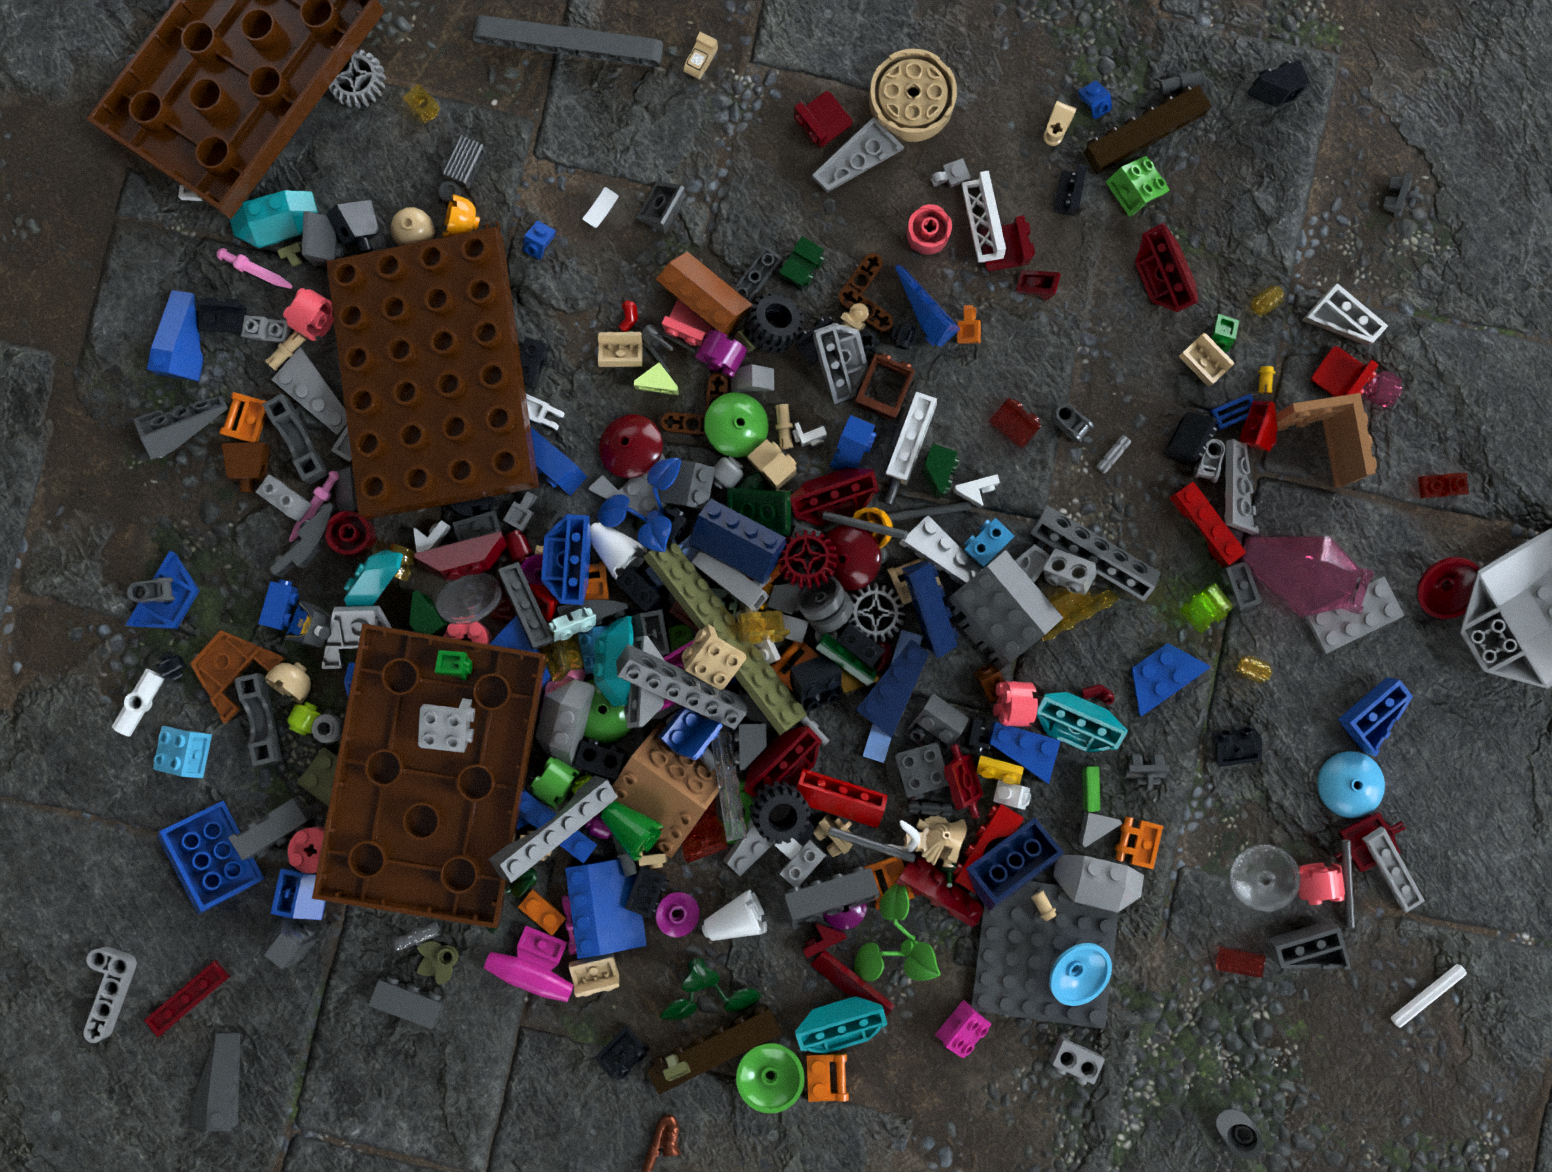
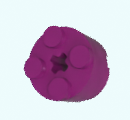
(721, 353)

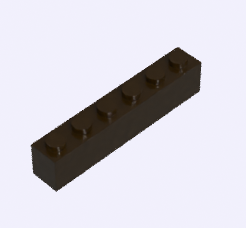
(1147, 129)
(717, 1047)

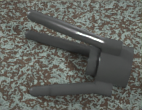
(654, 336)

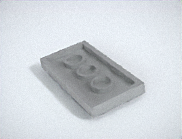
(1340, 626)

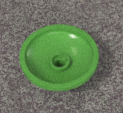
(723, 430)
(607, 726)
(766, 1093)

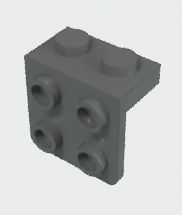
(922, 771)

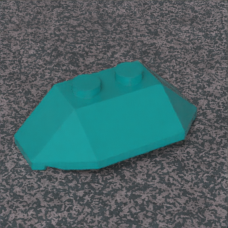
(272, 217)
(372, 578)
(607, 650)
(1080, 722)
(840, 1025)

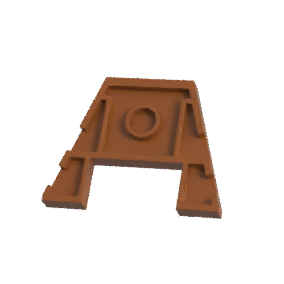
(223, 661)

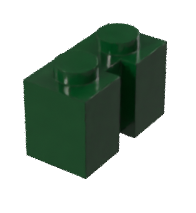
(802, 263)

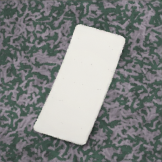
(600, 207)

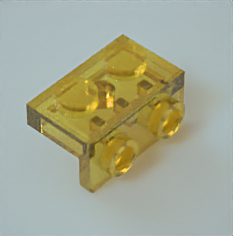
(762, 626)

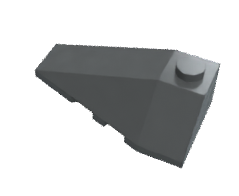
(217, 1094)

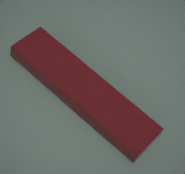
(848, 980)
(186, 998)

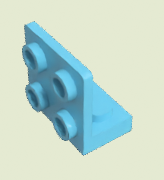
(182, 752)

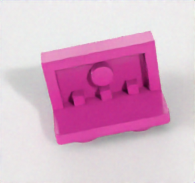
(963, 1030)

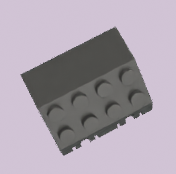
(1003, 610)

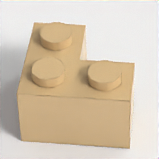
(772, 464)

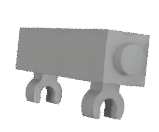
(734, 582)

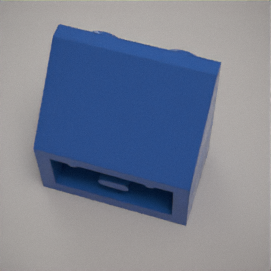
(295, 895)

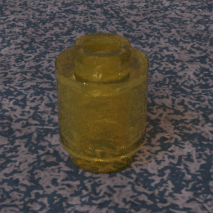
(1268, 300)
(1254, 669)

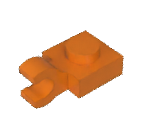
(969, 328)

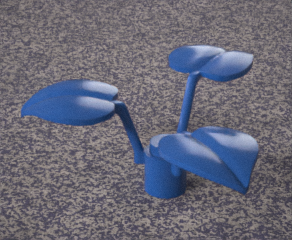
(658, 527)

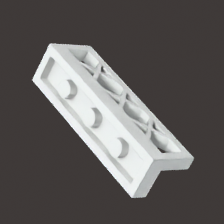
(992, 218)
(911, 437)

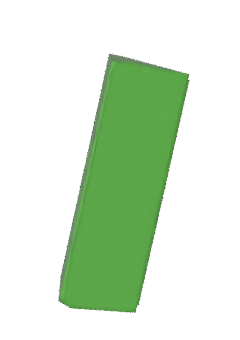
(1091, 788)

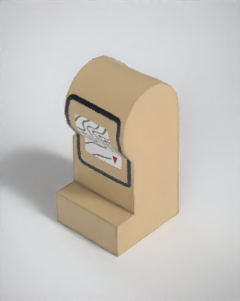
(701, 55)

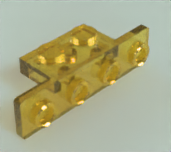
(1077, 608)

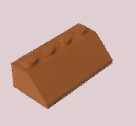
(704, 293)

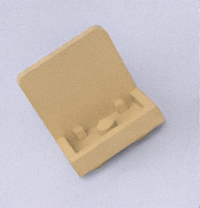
(712, 658)

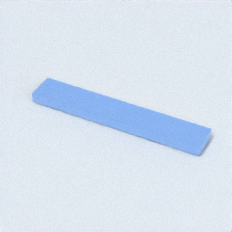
(878, 741)

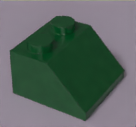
(425, 617)

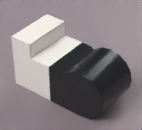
(792, 848)

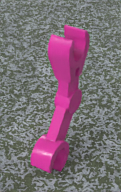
(569, 924)

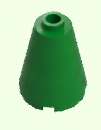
(631, 828)

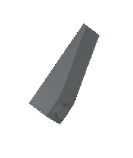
(168, 430)

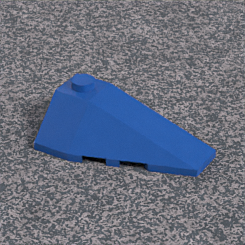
(931, 316)
(177, 340)

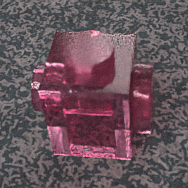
(1384, 389)

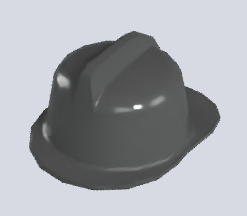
(1240, 1133)

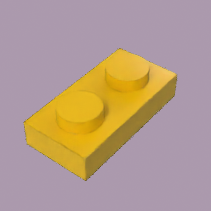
(1000, 770)

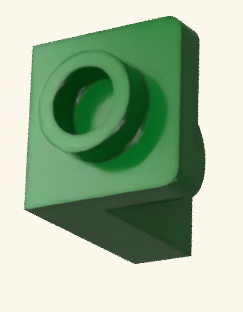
(1224, 332)
(453, 664)

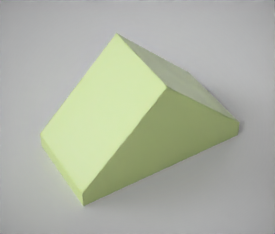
(656, 380)

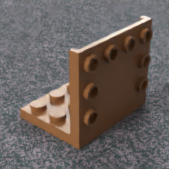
(1344, 432)
(666, 789)

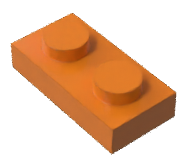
(542, 912)

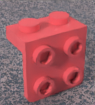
(685, 325)

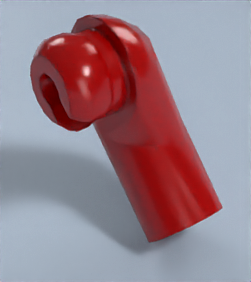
(631, 316)

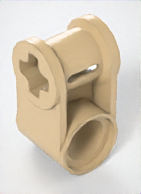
(1059, 122)

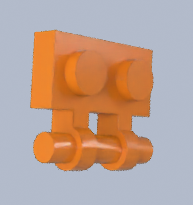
(1145, 844)

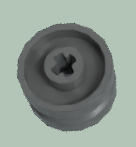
(825, 606)

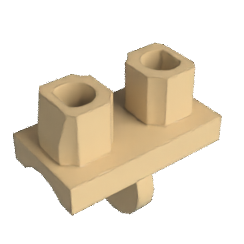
(856, 316)
(838, 845)

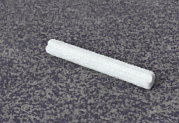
(1428, 995)

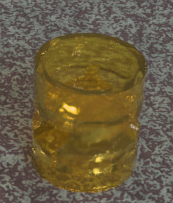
(407, 560)

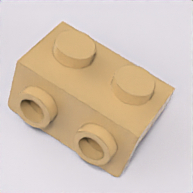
(620, 349)
(1206, 359)
(594, 974)

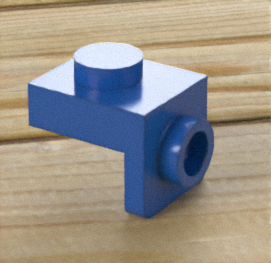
(1096, 98)
(537, 239)

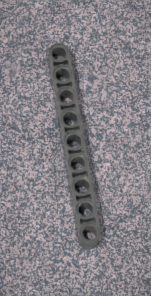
(567, 41)

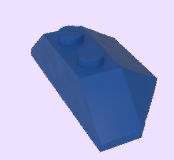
(567, 559)

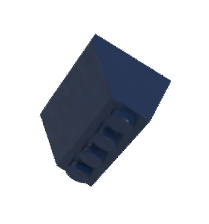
(737, 541)
(930, 607)
(1013, 863)

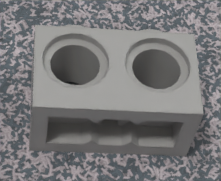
(283, 498)
(1071, 567)
(802, 864)
(1078, 1056)

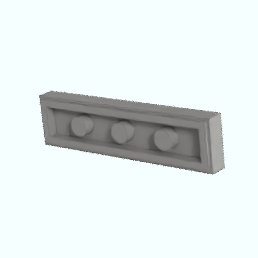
(1393, 869)

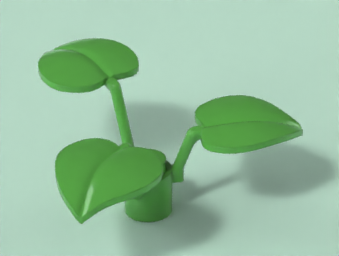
(921, 958)

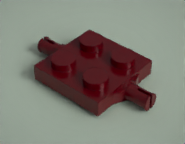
(963, 781)
(1359, 852)

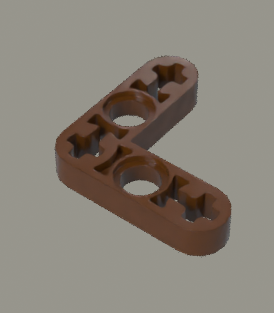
(858, 291)
(676, 416)

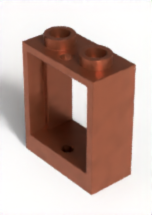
(874, 406)

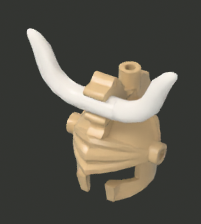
(936, 840)

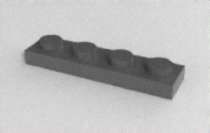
(525, 606)

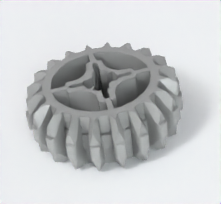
(372, 80)
(875, 593)

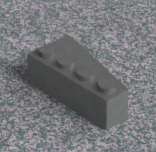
(830, 896)

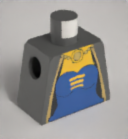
(309, 625)

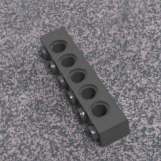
(1110, 560)
(680, 686)

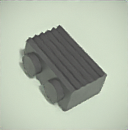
(463, 161)

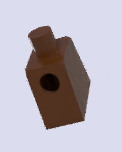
(246, 463)

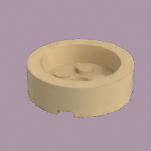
(915, 117)

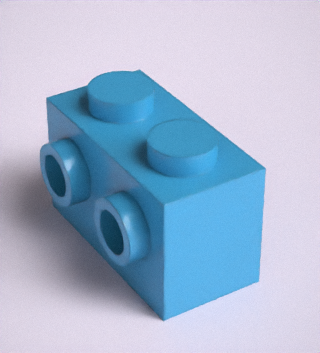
(988, 542)

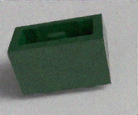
(937, 468)

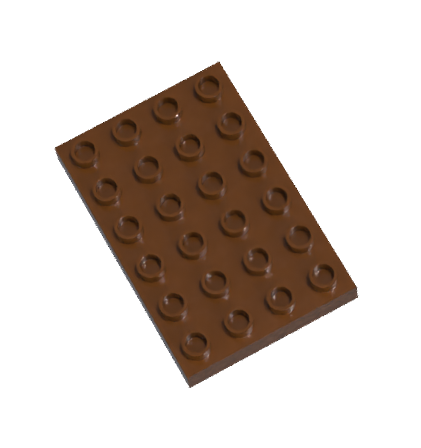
(229, 87)
(431, 374)
(416, 822)

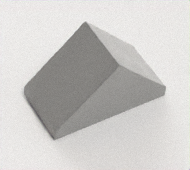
(753, 379)
(1094, 827)

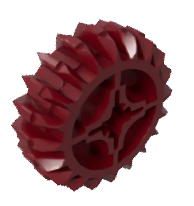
(815, 559)

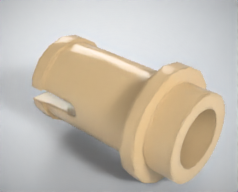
(1044, 906)

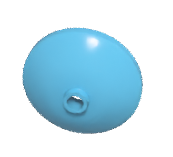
(1337, 782)
(1080, 974)

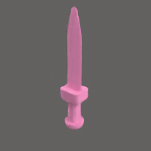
(243, 264)
(321, 494)

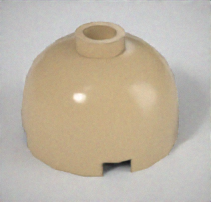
(411, 226)
(290, 680)

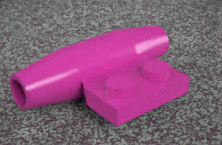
(532, 967)

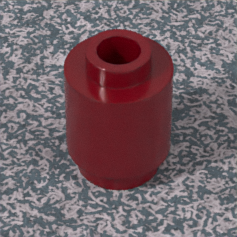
(518, 546)

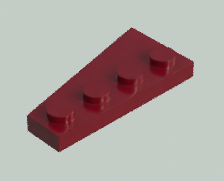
(930, 882)

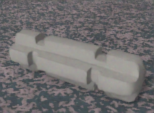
(1113, 454)

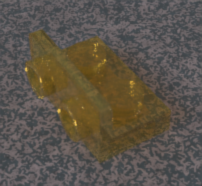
(562, 657)

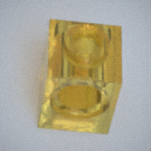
(416, 97)

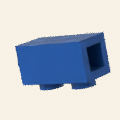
(279, 605)

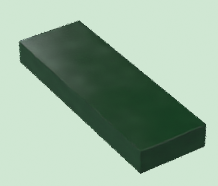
(846, 659)

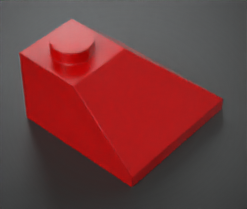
(1260, 426)

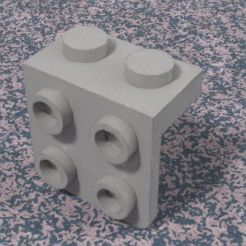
(446, 726)

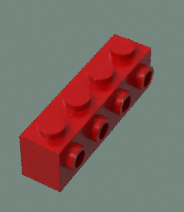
(842, 798)

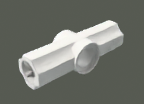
(130, 714)

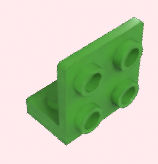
(1137, 185)

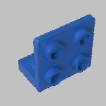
(689, 733)

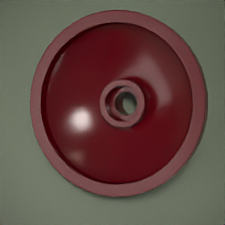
(639, 454)
(861, 556)
(1451, 597)

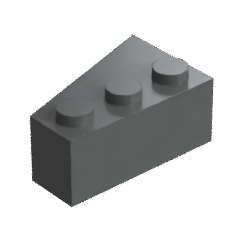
(288, 941)
(1310, 946)

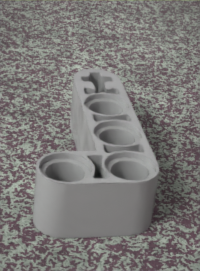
(105, 994)

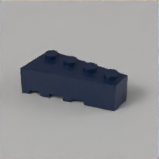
(891, 693)

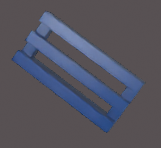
(1214, 412)

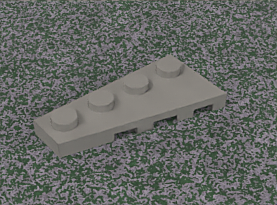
(307, 386)
(1238, 488)

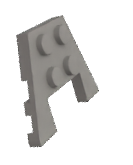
(636, 489)
(346, 631)

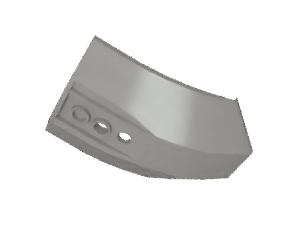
(1512, 614)

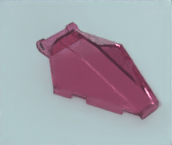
(1308, 573)

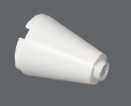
(616, 549)
(736, 919)

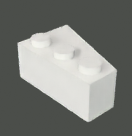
(1345, 316)

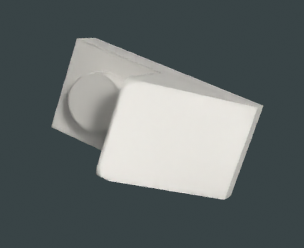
(971, 490)
(437, 535)

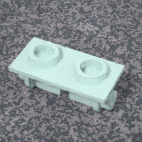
(582, 621)

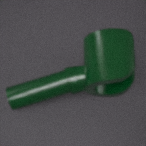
(948, 871)

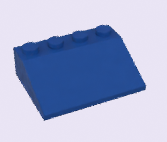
(207, 859)
(598, 909)

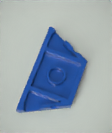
(167, 613)
(1163, 675)

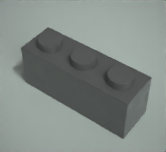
(407, 1001)

